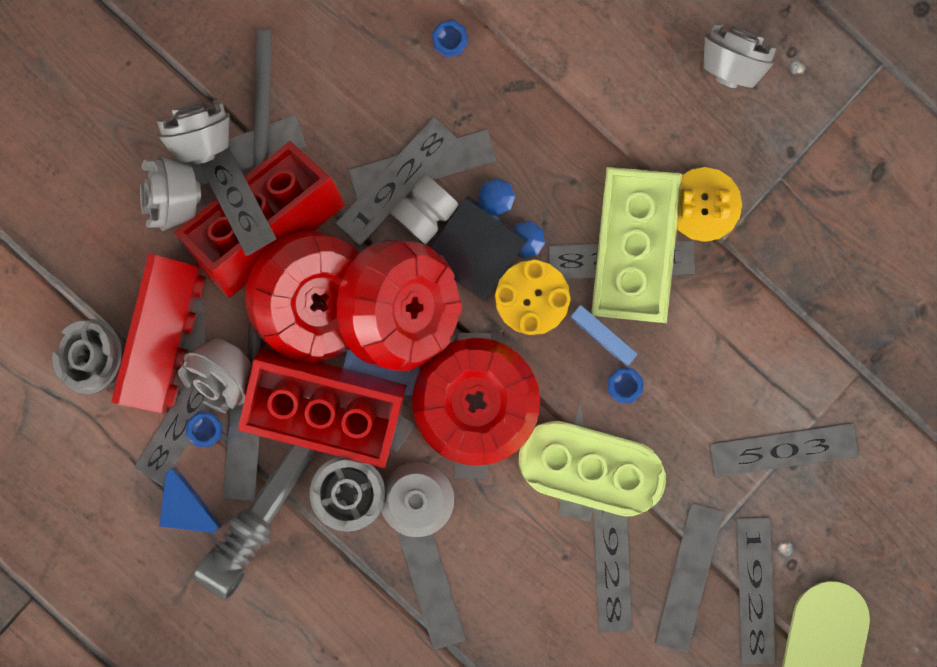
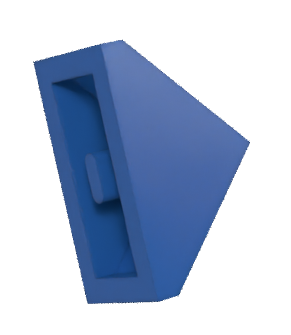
(184, 507)

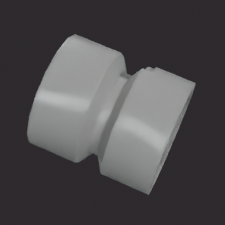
(424, 209)

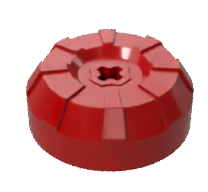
(296, 294)
(398, 305)
(476, 401)

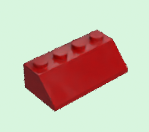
(293, 199)
(158, 334)
(322, 407)

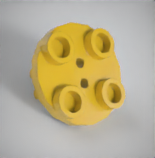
(723, 204)
(520, 284)

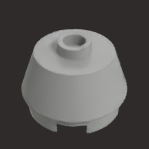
(737, 56)
(195, 132)
(168, 193)
(89, 356)
(218, 373)
(347, 494)
(417, 499)

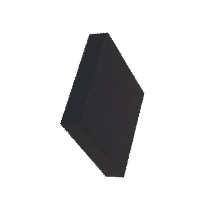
(478, 247)

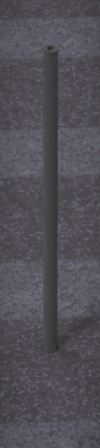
(261, 136)

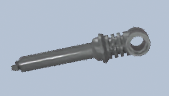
(223, 569)

